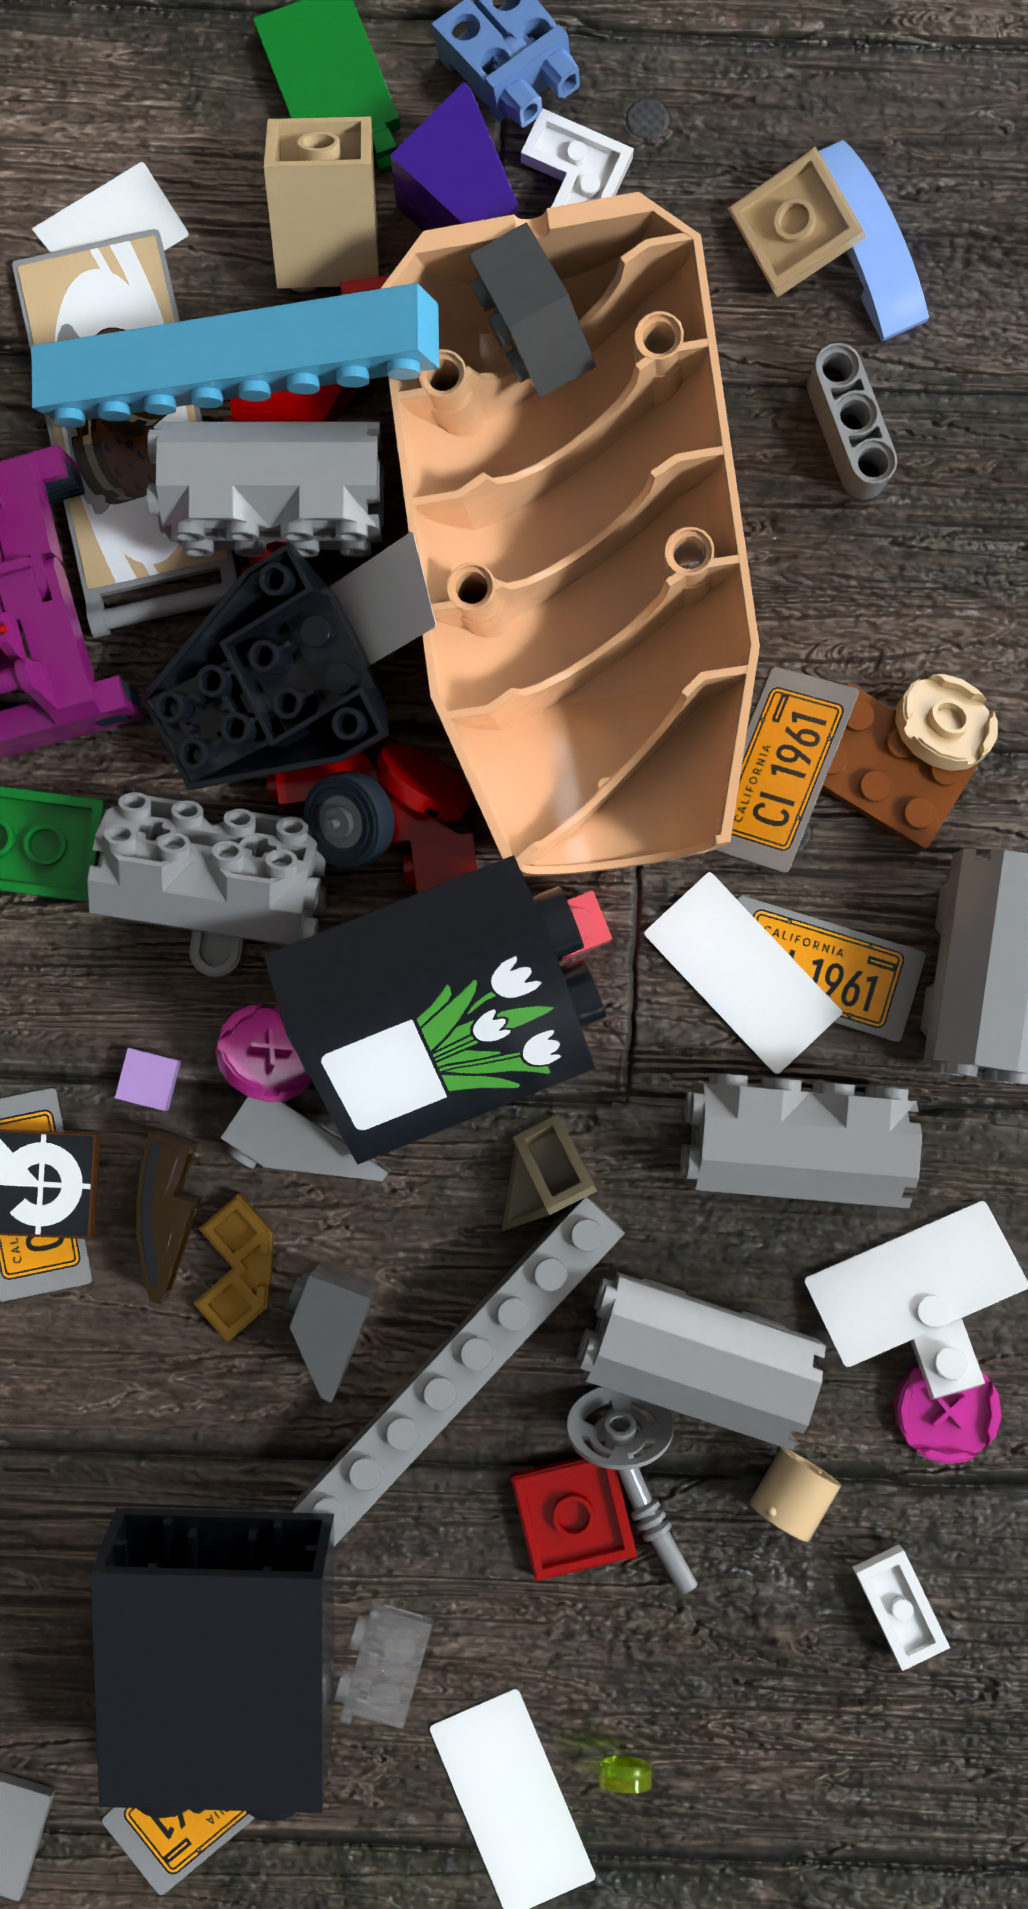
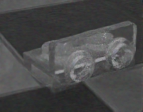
(386, 1666)

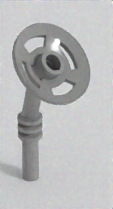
(619, 1447)

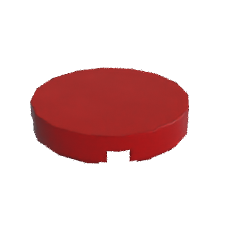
(422, 782)

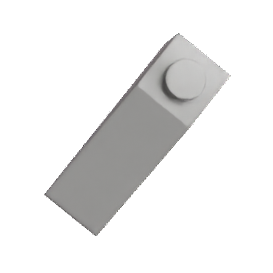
(290, 1139)

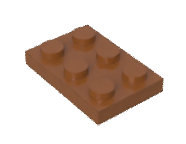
(886, 780)

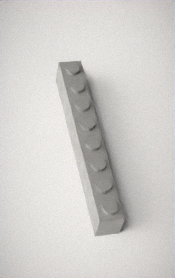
(461, 1366)

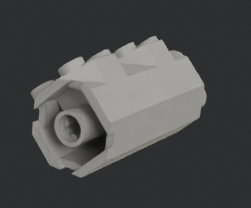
(268, 484)
(231, 879)
(980, 989)
(802, 1141)
(702, 1359)

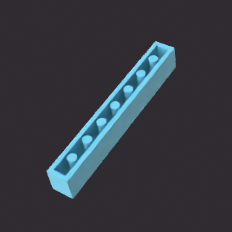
(238, 356)

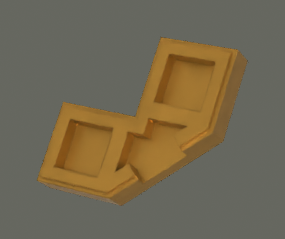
(248, 1247)

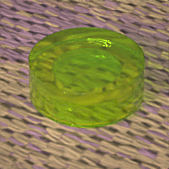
(625, 1774)

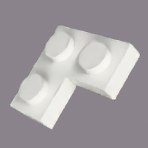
(581, 158)

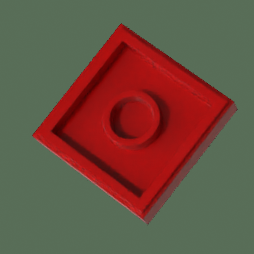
(572, 1517)

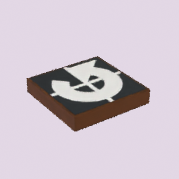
(48, 1183)

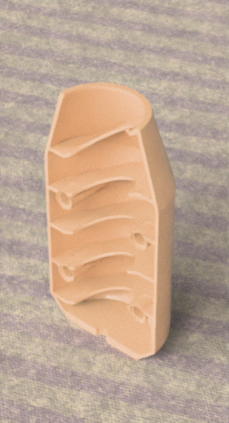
(597, 675)

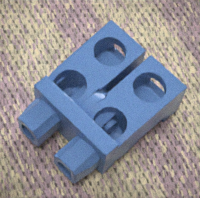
(508, 55)

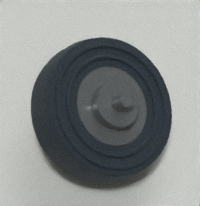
(349, 819)

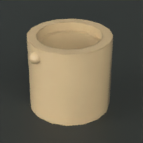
(795, 1494)

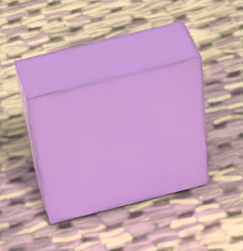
(148, 1079)

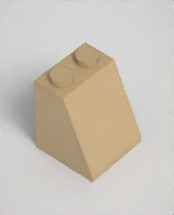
(321, 201)

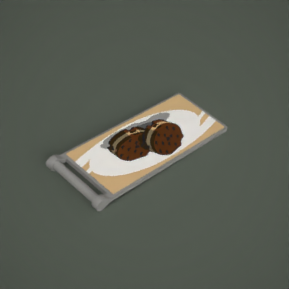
(114, 538)

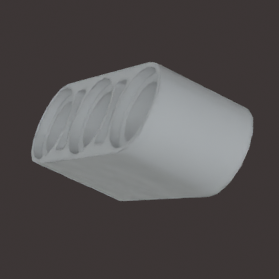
(856, 399)

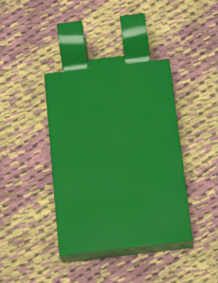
(328, 67)
(47, 843)

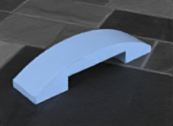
(881, 259)

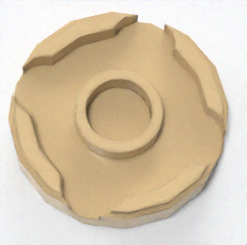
(946, 722)

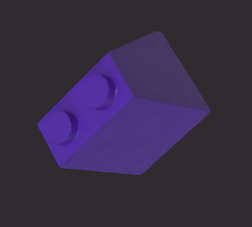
(451, 168)

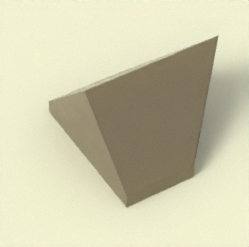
(544, 1174)

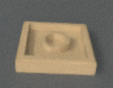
(796, 222)

